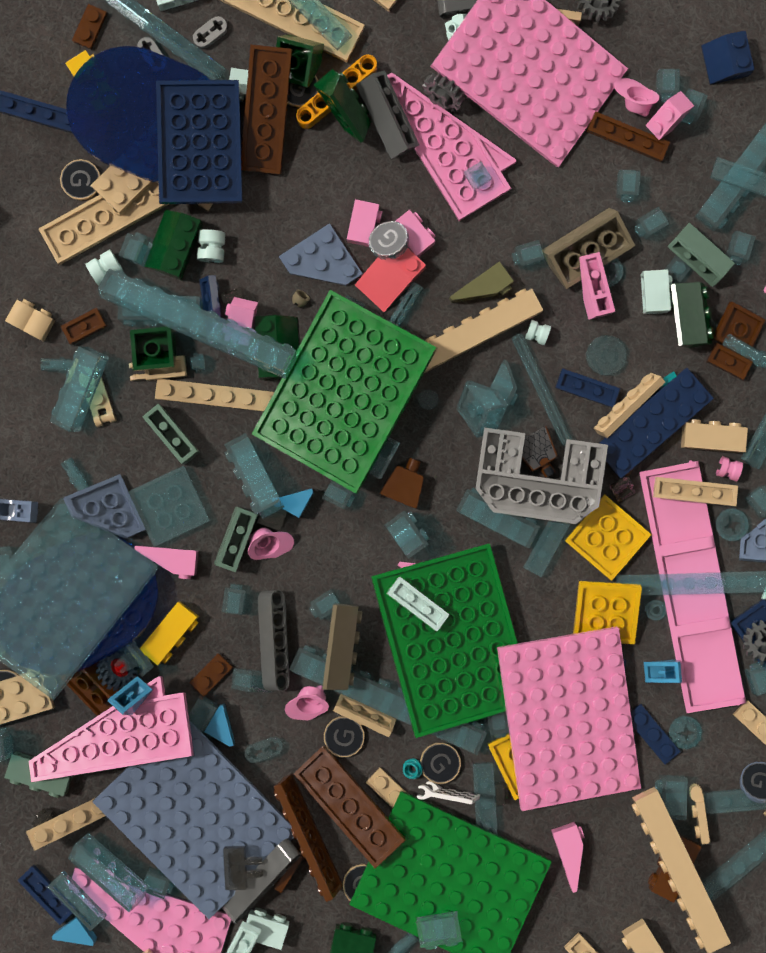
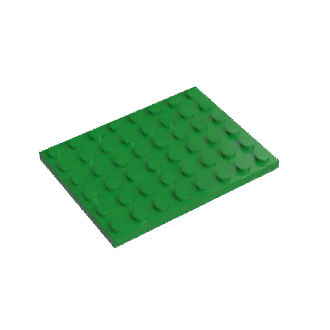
(344, 391)
(453, 671)
(451, 869)

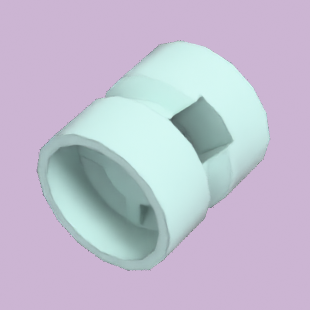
(211, 246)
(99, 267)

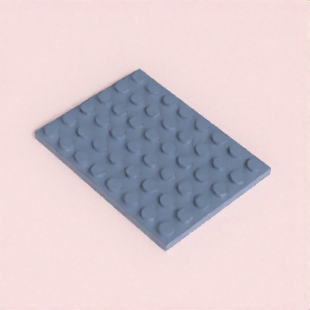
(188, 812)

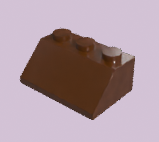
(90, 690)

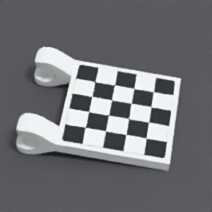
(448, 794)

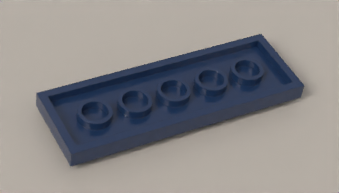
(655, 422)

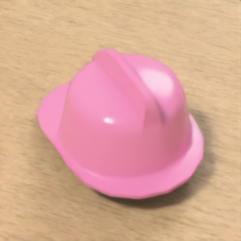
(637, 96)
(269, 544)
(308, 704)

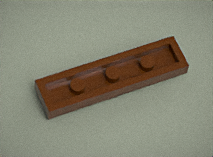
(628, 136)

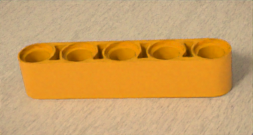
(316, 113)

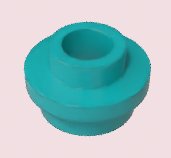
(410, 773)

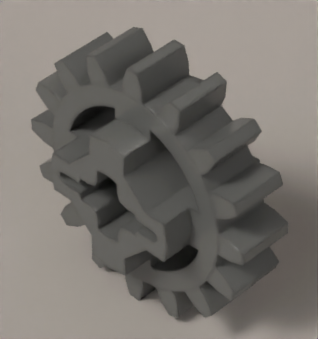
(598, 8)
(443, 92)
(757, 649)

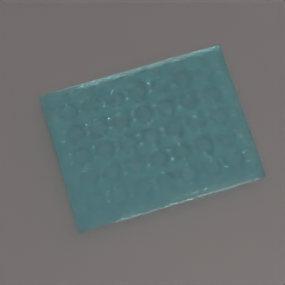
(64, 597)

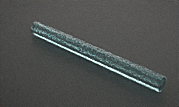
(541, 388)

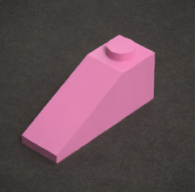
(595, 287)
(174, 560)
(570, 850)

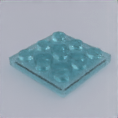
(169, 506)

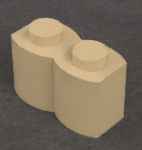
(30, 320)

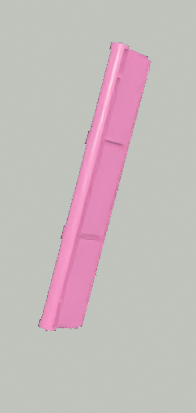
(696, 621)

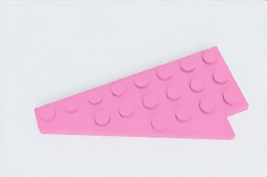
(449, 149)
(113, 740)
(160, 923)

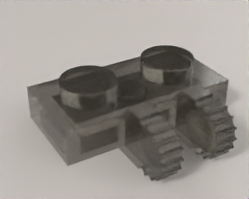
(236, 869)

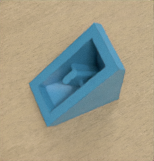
(297, 502)
(663, 671)
(130, 696)
(220, 727)
(75, 932)

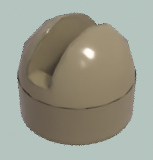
(299, 300)

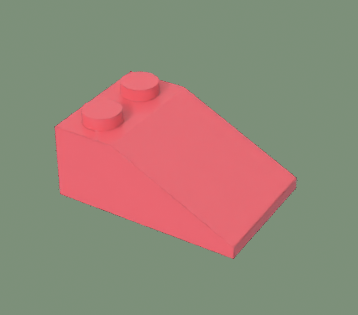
(390, 278)

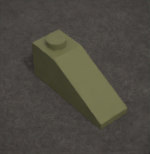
(488, 284)

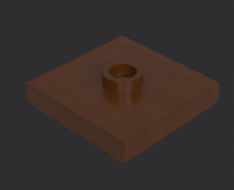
(739, 323)

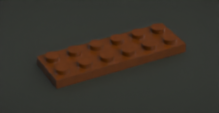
(265, 109)
(349, 806)
(308, 836)

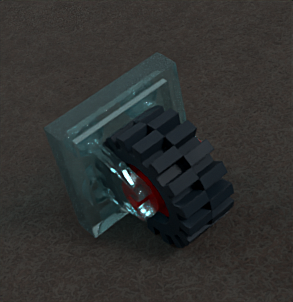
(123, 667)

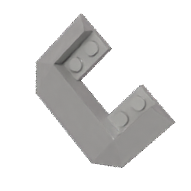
(539, 497)

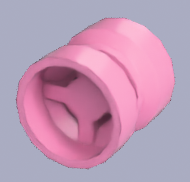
(730, 469)

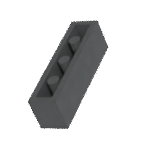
(387, 114)

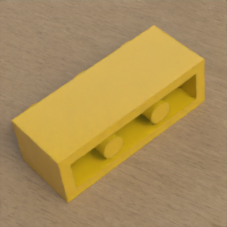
(169, 633)

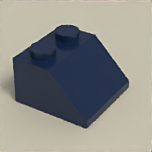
(728, 58)

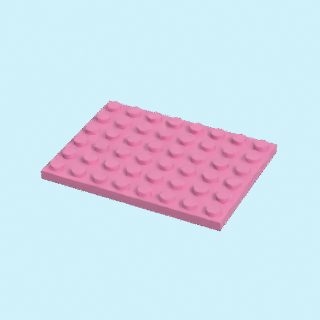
(530, 71)
(569, 718)

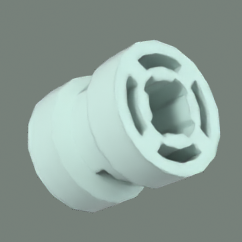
(538, 332)

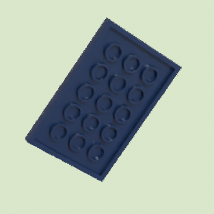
(199, 141)

